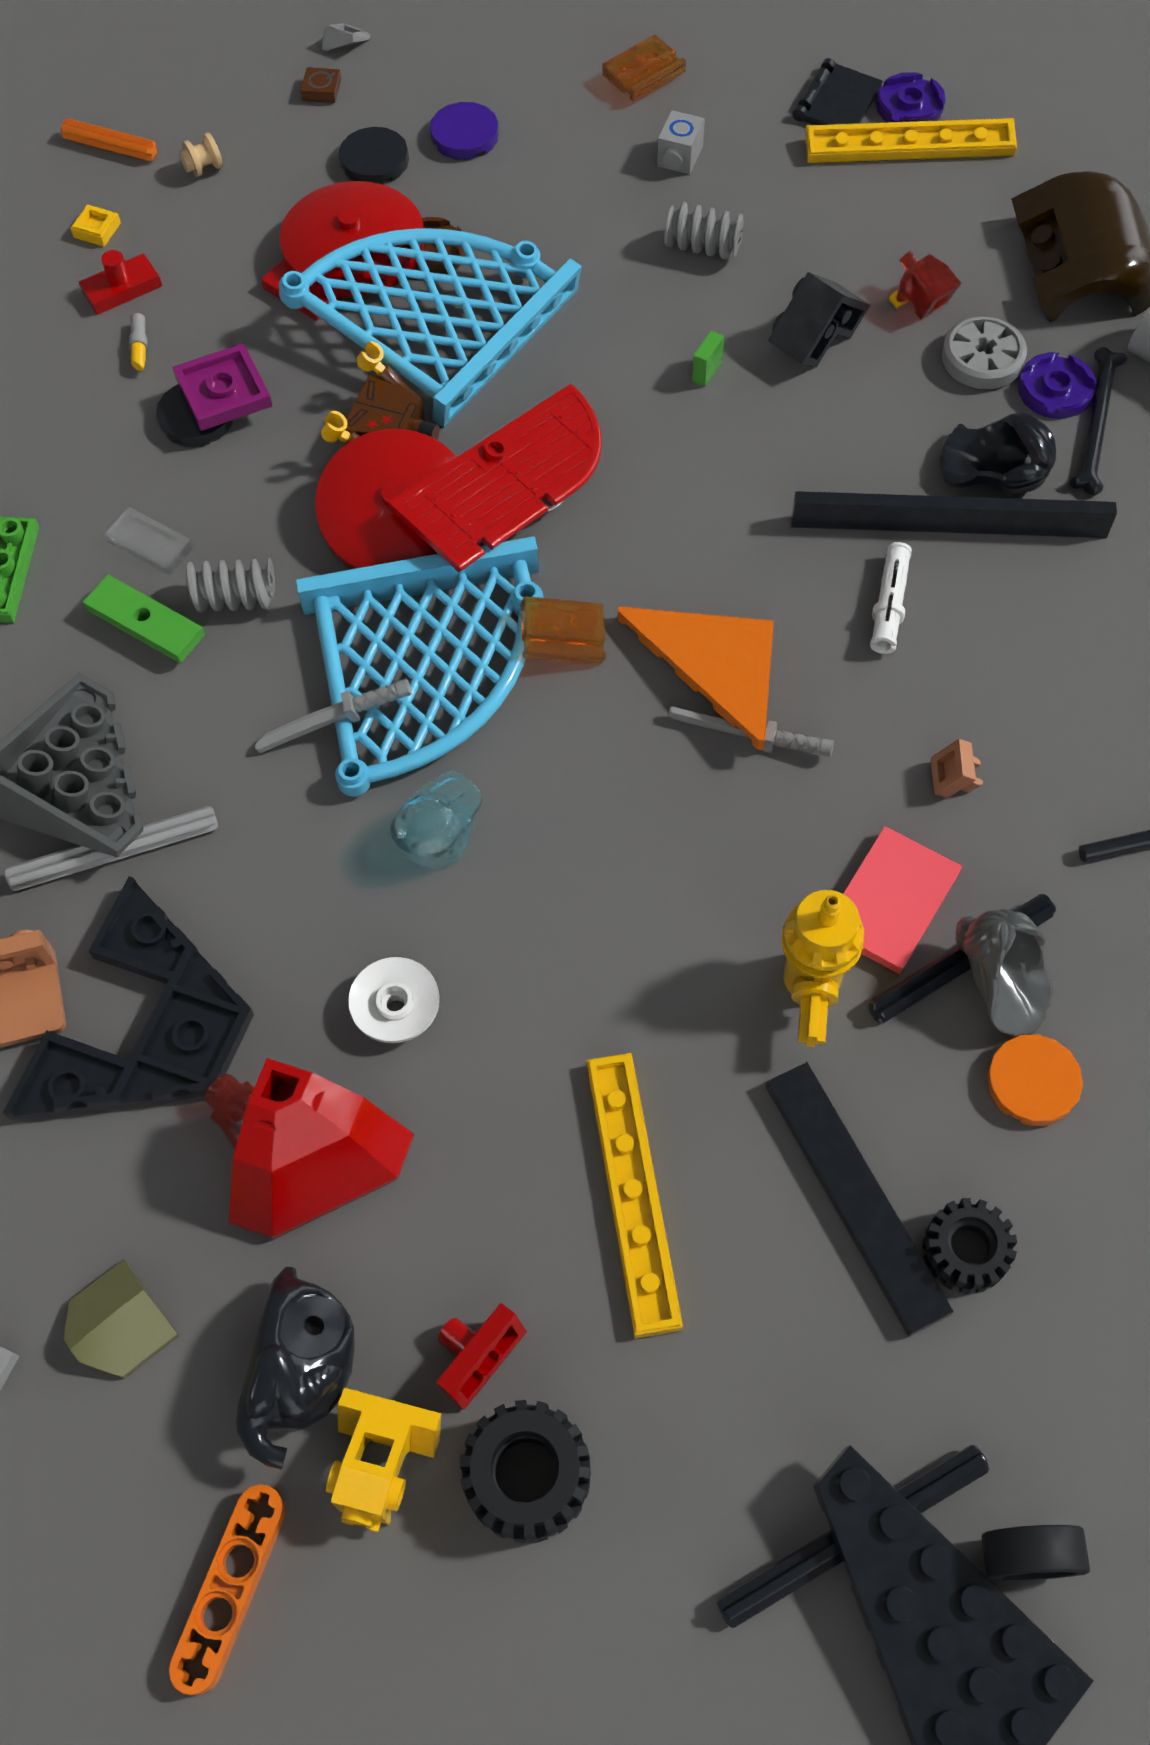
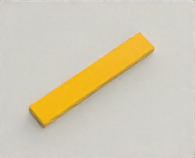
(910, 140)
(634, 1197)

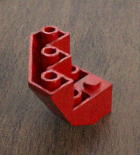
(308, 1151)

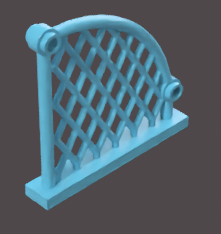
(492, 356)
(399, 582)

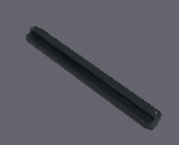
(943, 969)

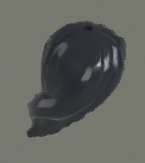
(1007, 454)

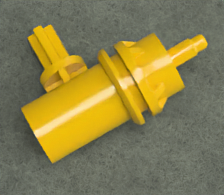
(820, 945)

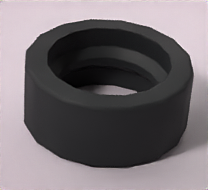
(1035, 1552)

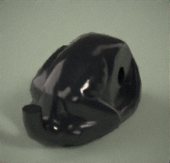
(295, 1364)

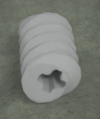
(703, 231)
(231, 586)

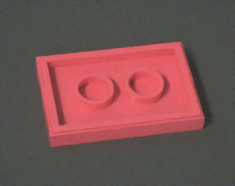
(899, 896)

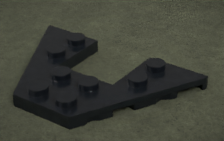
(182, 1045)

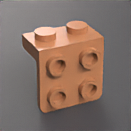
(29, 988)

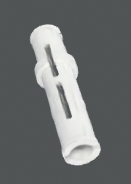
(885, 631)

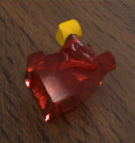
(925, 283)

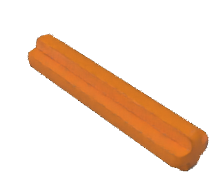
(108, 139)

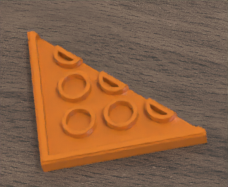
(714, 656)

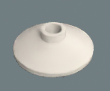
(392, 981)

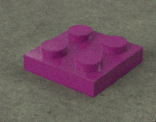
(222, 386)

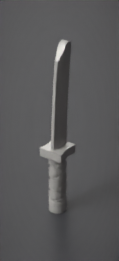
(347, 708)
(772, 736)

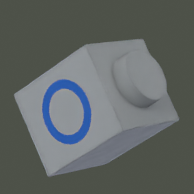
(680, 142)

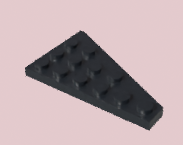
(944, 1633)

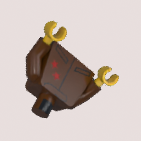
(381, 404)

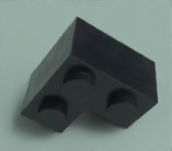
(815, 317)

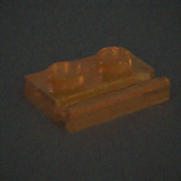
(643, 67)
(563, 630)

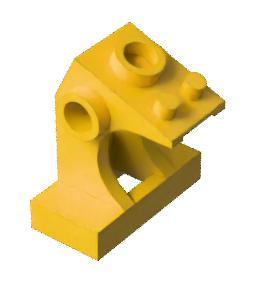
(369, 1491)

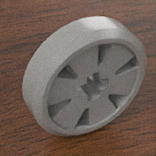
(977, 368)

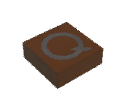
(320, 84)

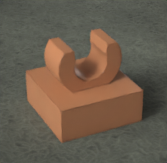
(955, 769)

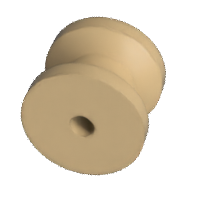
(200, 155)

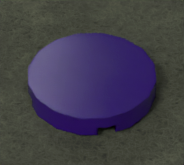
(910, 99)
(464, 130)
(1056, 385)

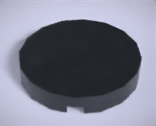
(374, 155)
(179, 423)

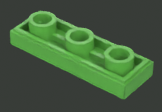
(16, 550)
(144, 618)

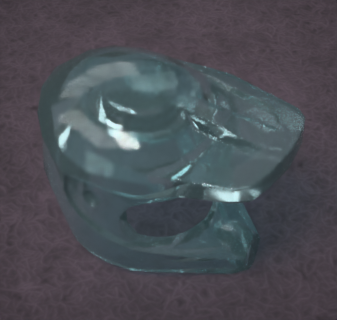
(436, 820)

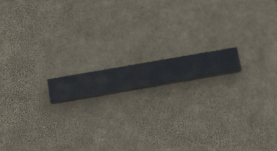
(953, 514)

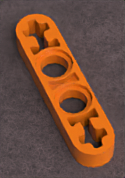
(222, 1585)

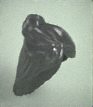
(1008, 968)

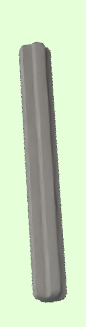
(82, 858)

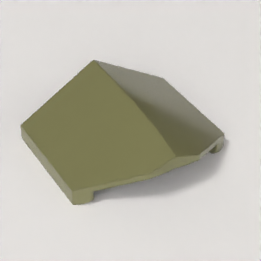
(116, 1323)

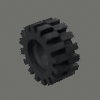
(985, 1222)

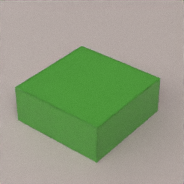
(707, 358)

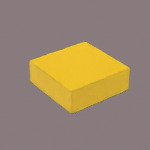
(95, 225)

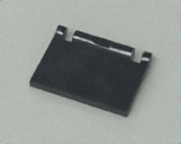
(837, 96)

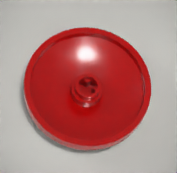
(343, 215)
(356, 494)

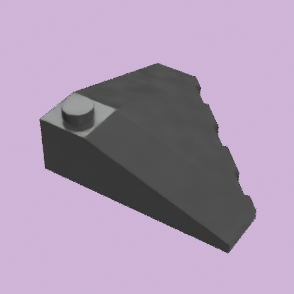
(68, 772)

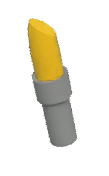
(138, 341)

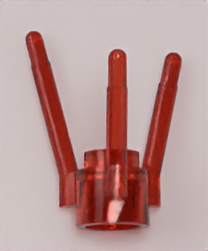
(229, 1103)

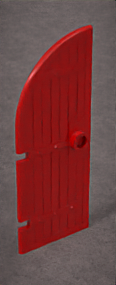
(503, 479)

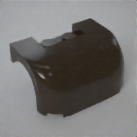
(1085, 241)

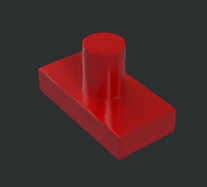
(119, 281)
(477, 1353)

